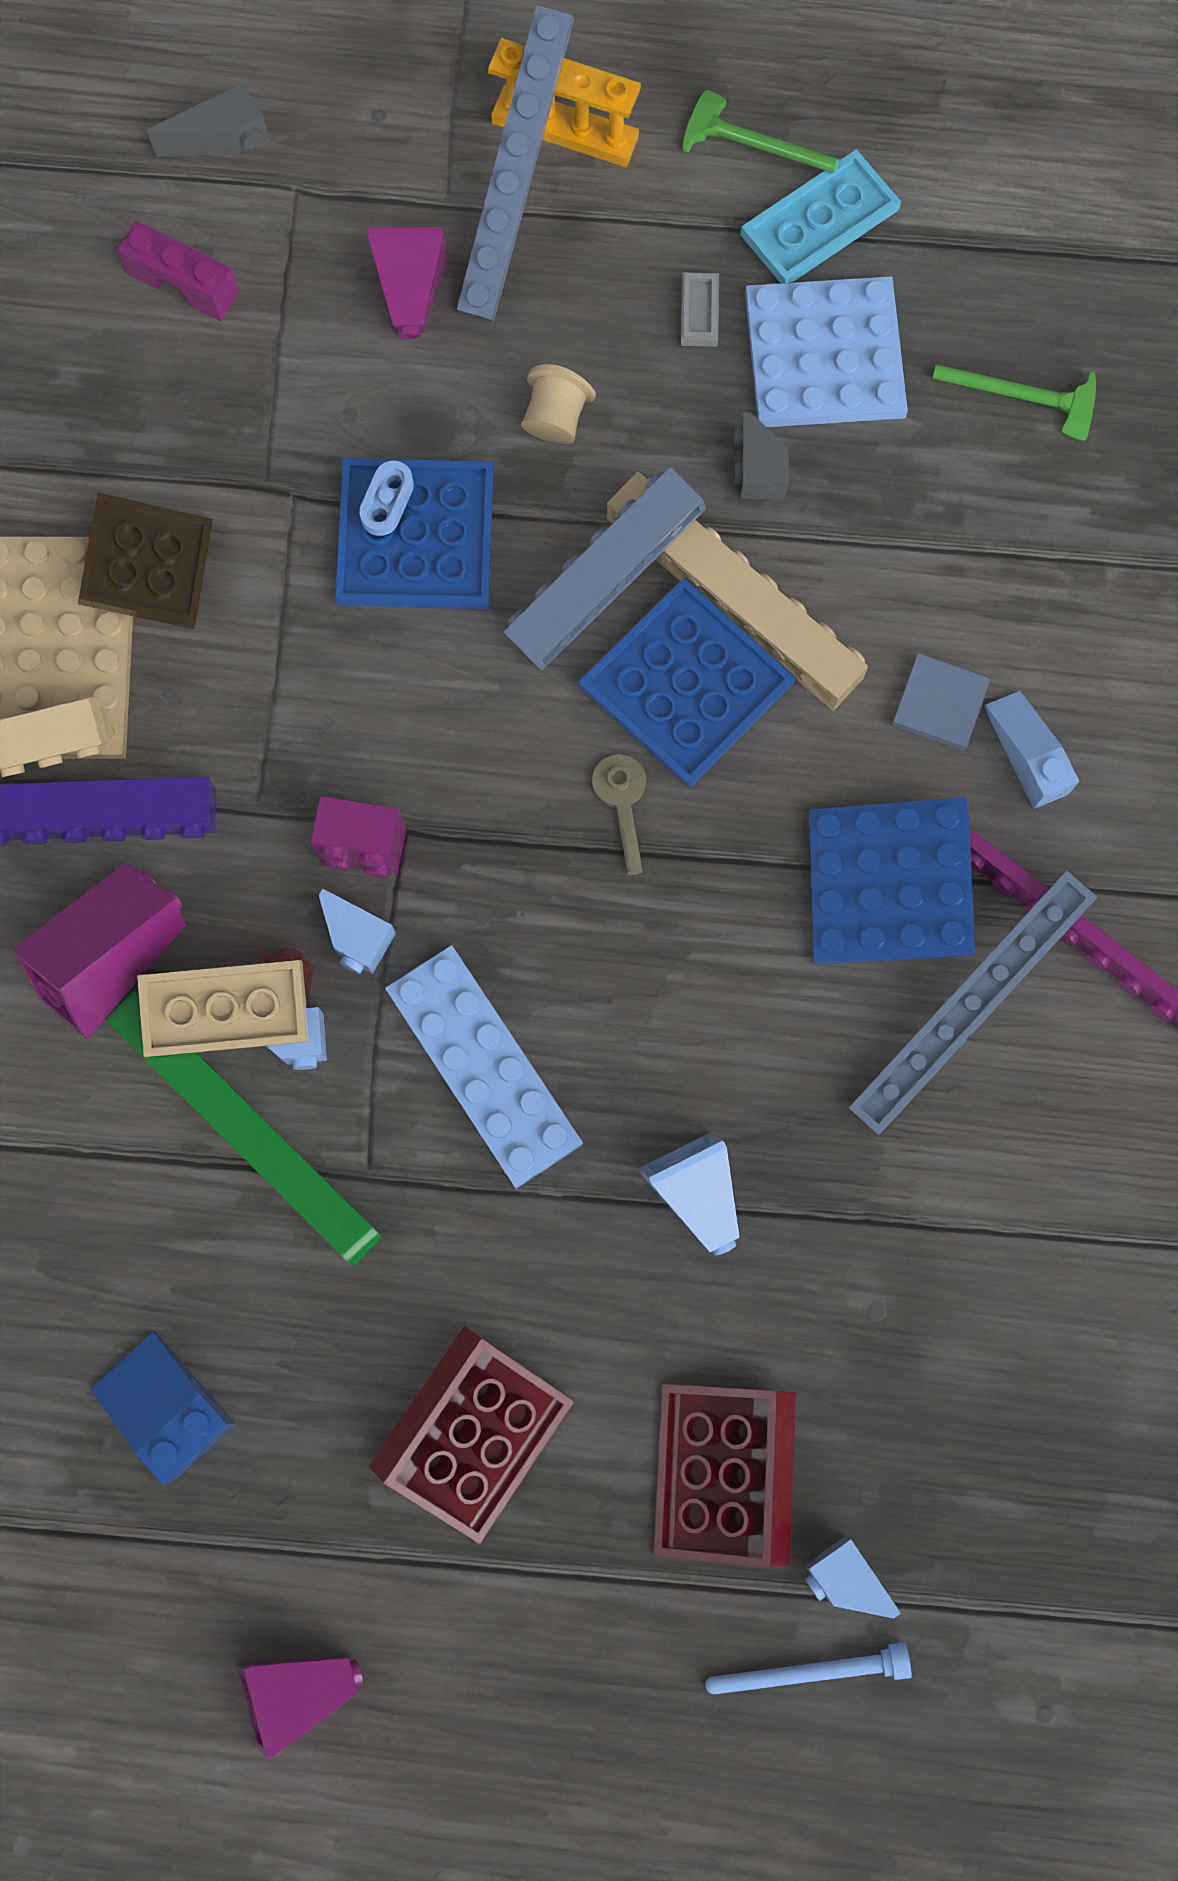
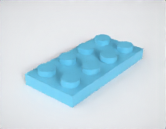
(820, 218)

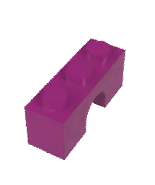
(158, 258)

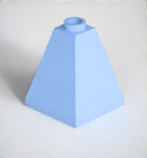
(698, 1190)

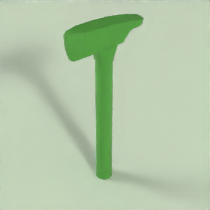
(706, 123)
(1076, 404)

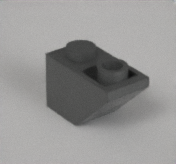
(763, 461)

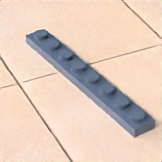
(515, 162)
(972, 1002)

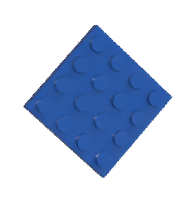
(436, 551)
(686, 683)
(892, 882)

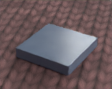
(941, 702)

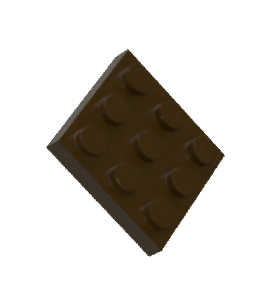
(145, 561)

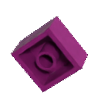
(358, 836)

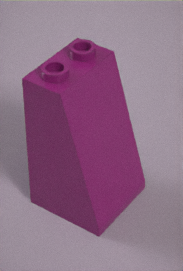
(99, 945)

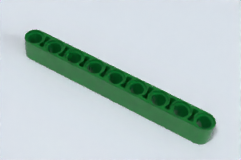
(254, 1140)

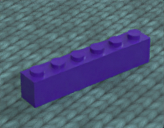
(107, 810)

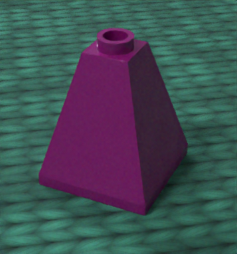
(410, 273)
(294, 1696)

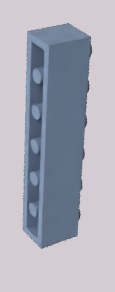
(605, 568)

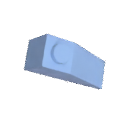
(1032, 750)

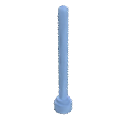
(891, 1662)

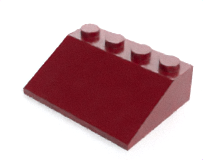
(470, 1435)
(725, 1475)

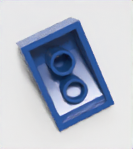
(161, 1409)

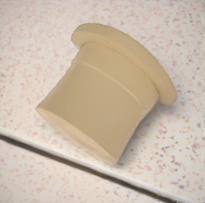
(555, 403)

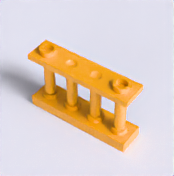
(575, 126)

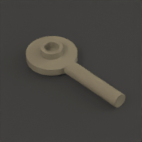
(619, 784)

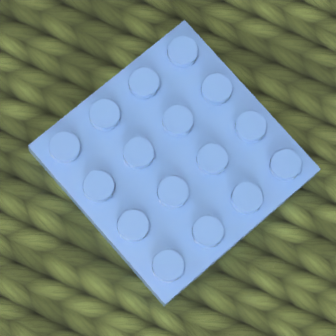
(825, 352)

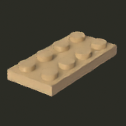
(223, 1008)

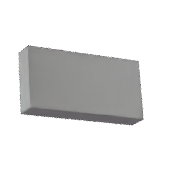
(700, 309)

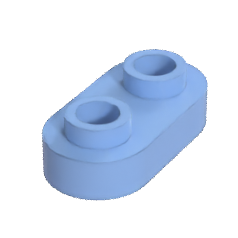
(385, 500)

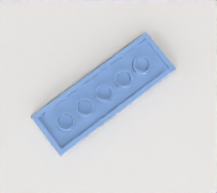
(484, 1067)

